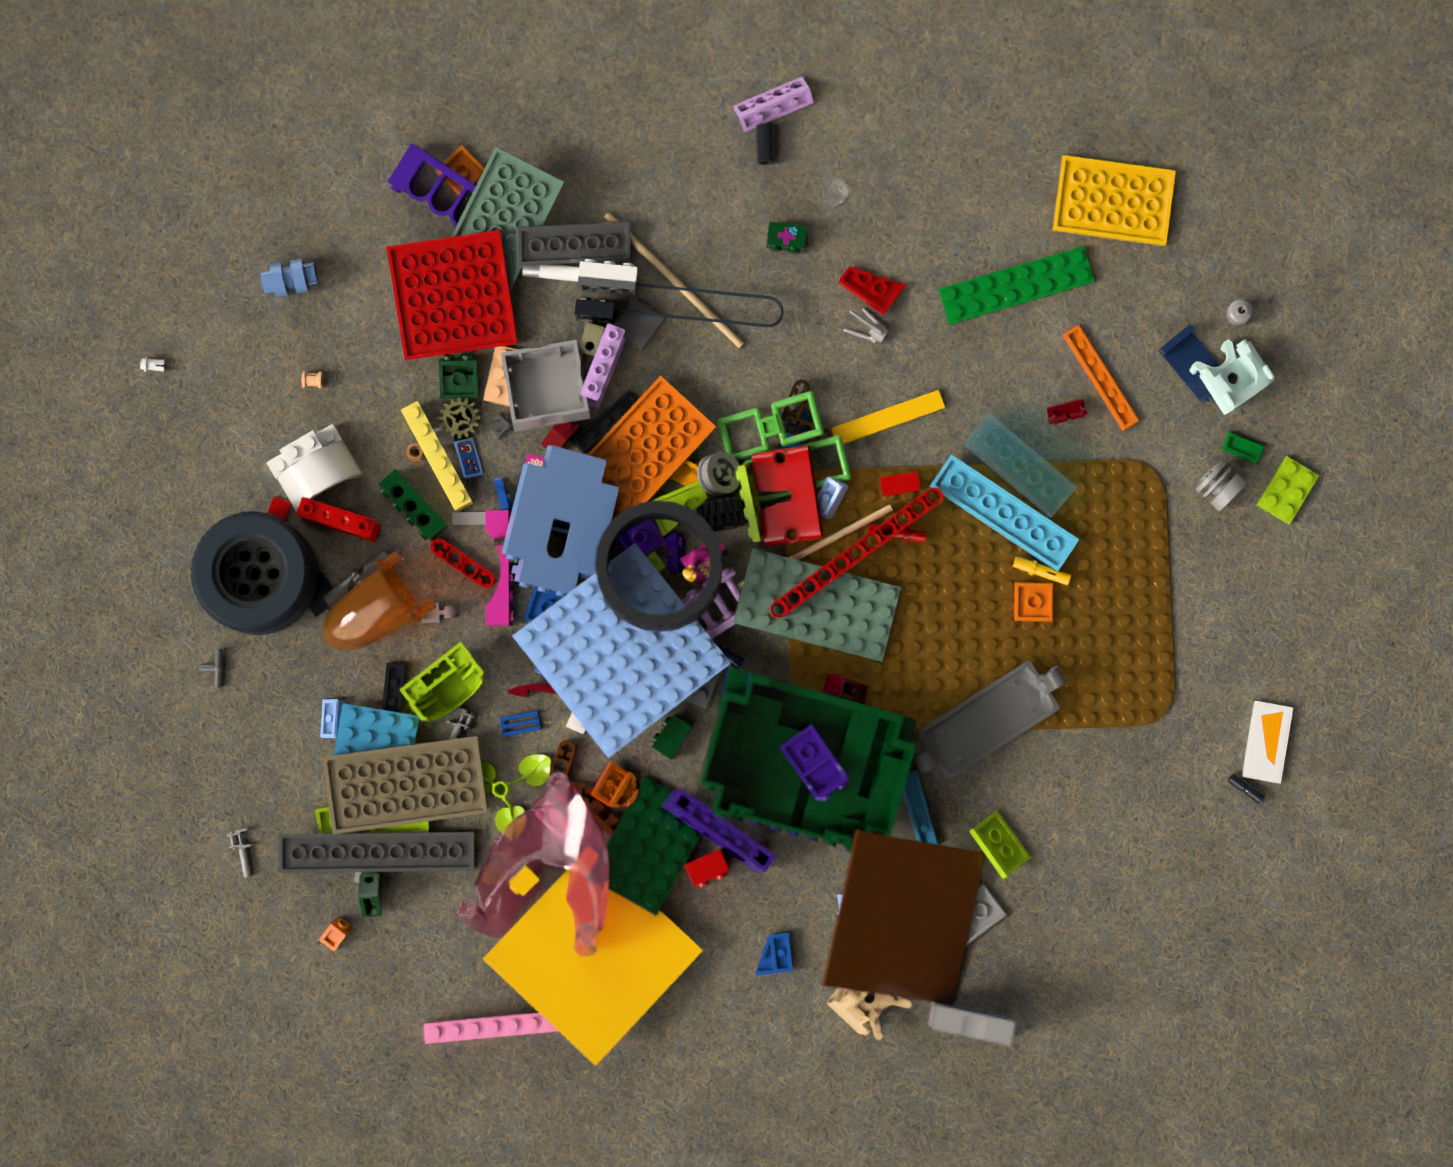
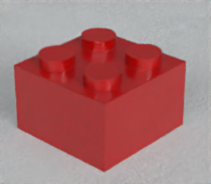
(706, 868)

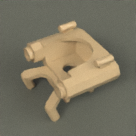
(860, 1014)

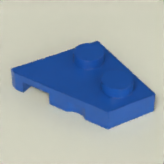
(776, 955)

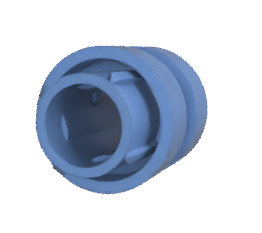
(282, 279)

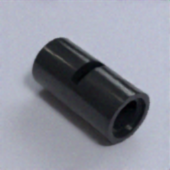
(765, 144)

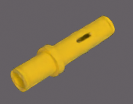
(1041, 570)

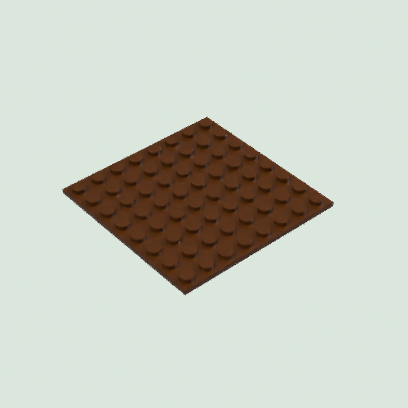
(903, 918)

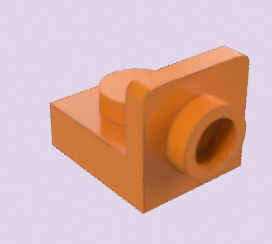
(336, 933)

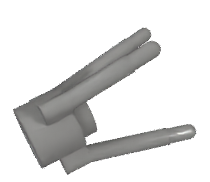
(877, 330)

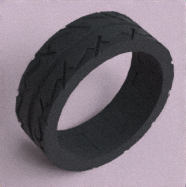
(650, 511)

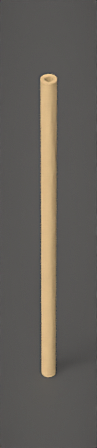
(677, 283)

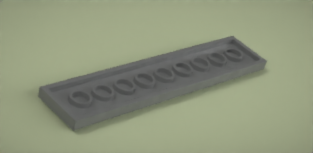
(376, 852)

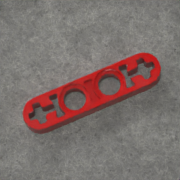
(461, 565)

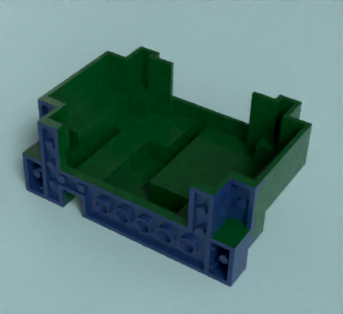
(762, 785)

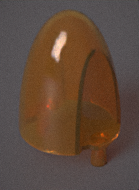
(373, 609)

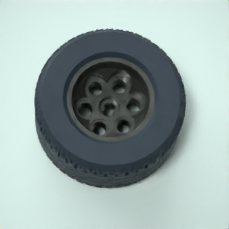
(222, 552)

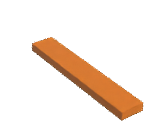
(1100, 377)

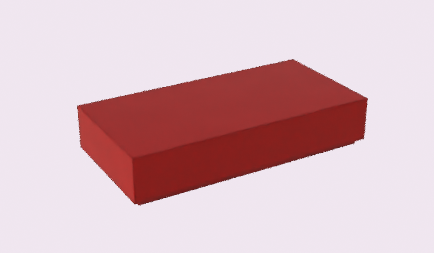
(899, 484)

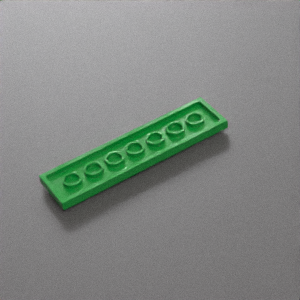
(1016, 285)

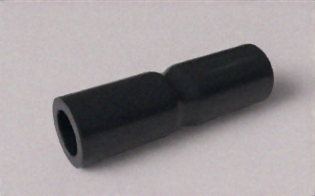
(1248, 790)

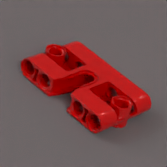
(797, 477)

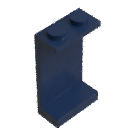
(1181, 354)

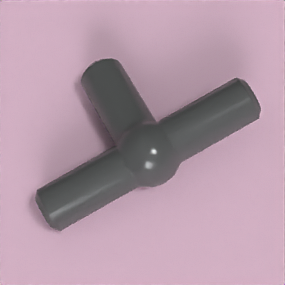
(217, 668)

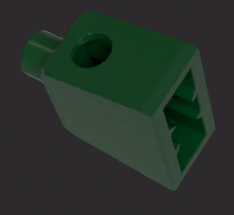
(370, 887)

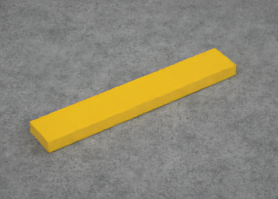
(889, 417)

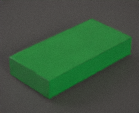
(1242, 447)

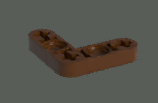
(570, 754)

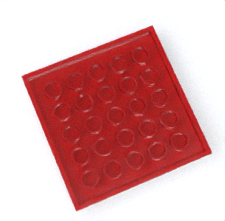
(452, 295)

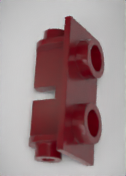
(1062, 412)

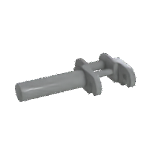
(457, 727)
(242, 850)

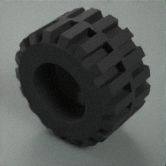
(723, 513)

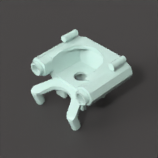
(1250, 373)

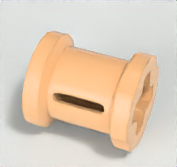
(312, 379)

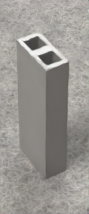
(468, 518)

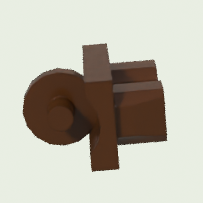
(609, 824)

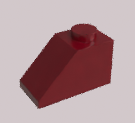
(560, 434)
(845, 688)

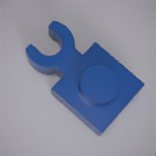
(504, 499)

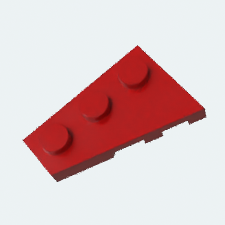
(873, 290)

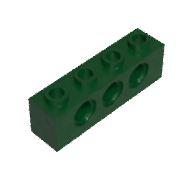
(394, 481)

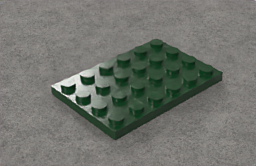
(648, 849)

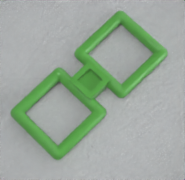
(772, 425)
(814, 445)

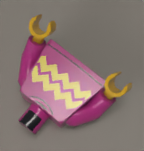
(698, 564)

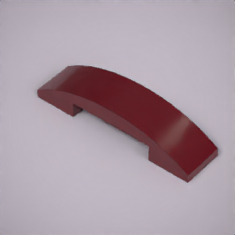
(523, 690)

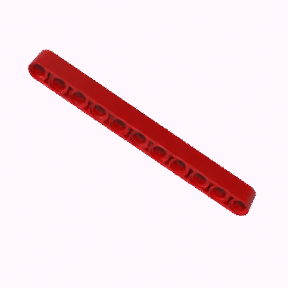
(864, 548)

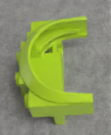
(445, 684)

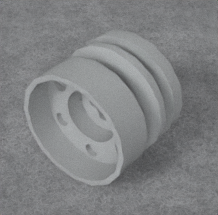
(1220, 485)

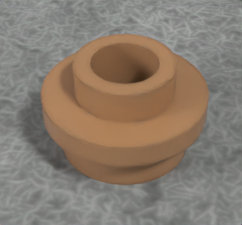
(409, 452)

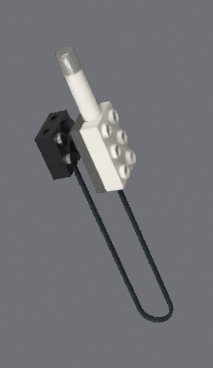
(619, 280)

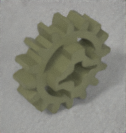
(455, 430)

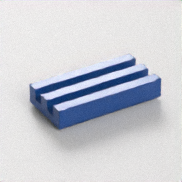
(504, 726)

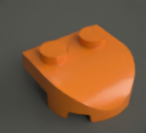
(615, 787)

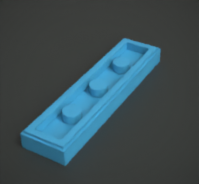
(918, 809)

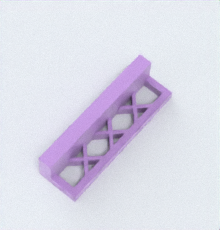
(775, 105)

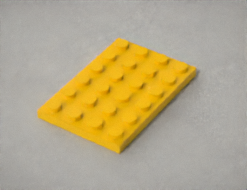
(1114, 200)

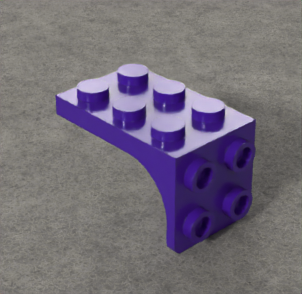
(814, 763)

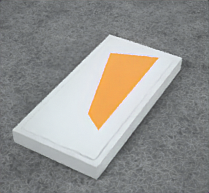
(1267, 742)

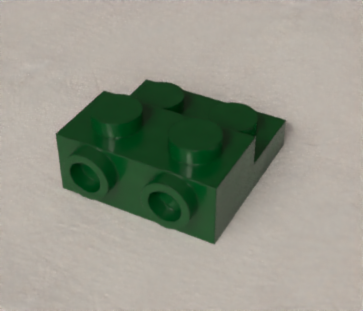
(458, 376)

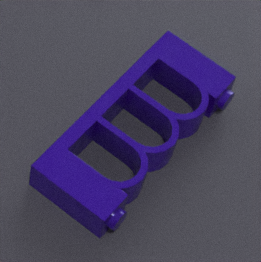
(410, 167)
(718, 831)

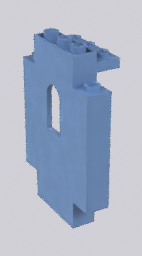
(566, 490)

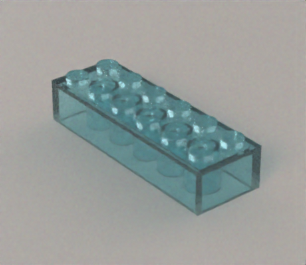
(1019, 465)

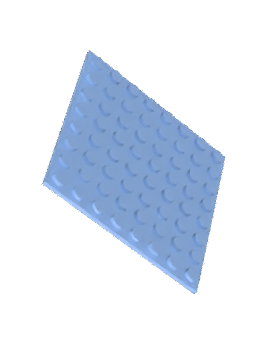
(611, 671)

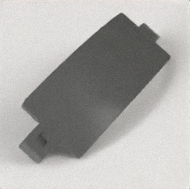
(988, 719)

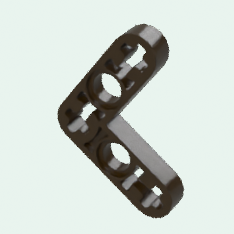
(794, 416)

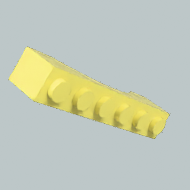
(437, 456)

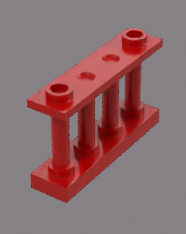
(338, 519)

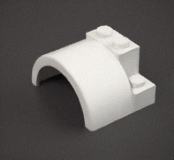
(313, 465)

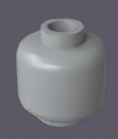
(1239, 318)

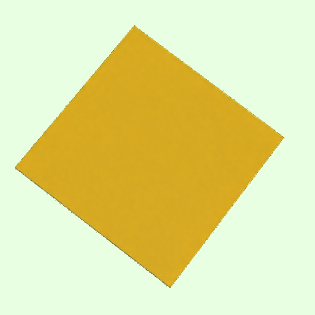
(596, 995)

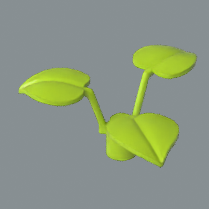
(535, 771)

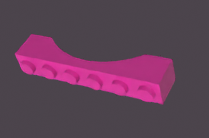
(498, 608)

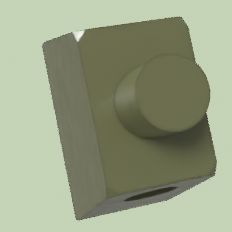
(594, 334)

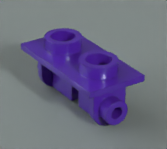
(675, 543)

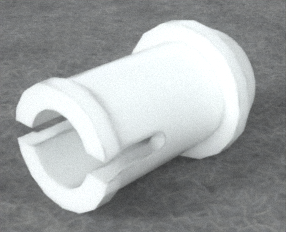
(151, 364)

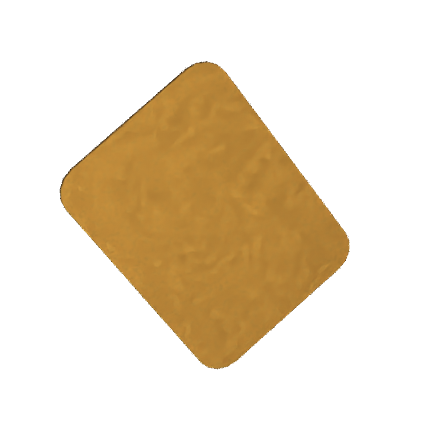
(957, 600)

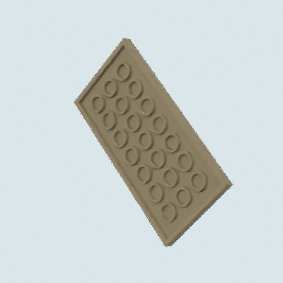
(405, 784)

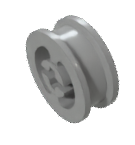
(711, 473)

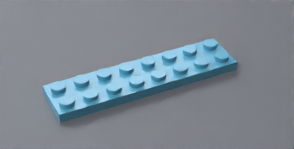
(1004, 513)

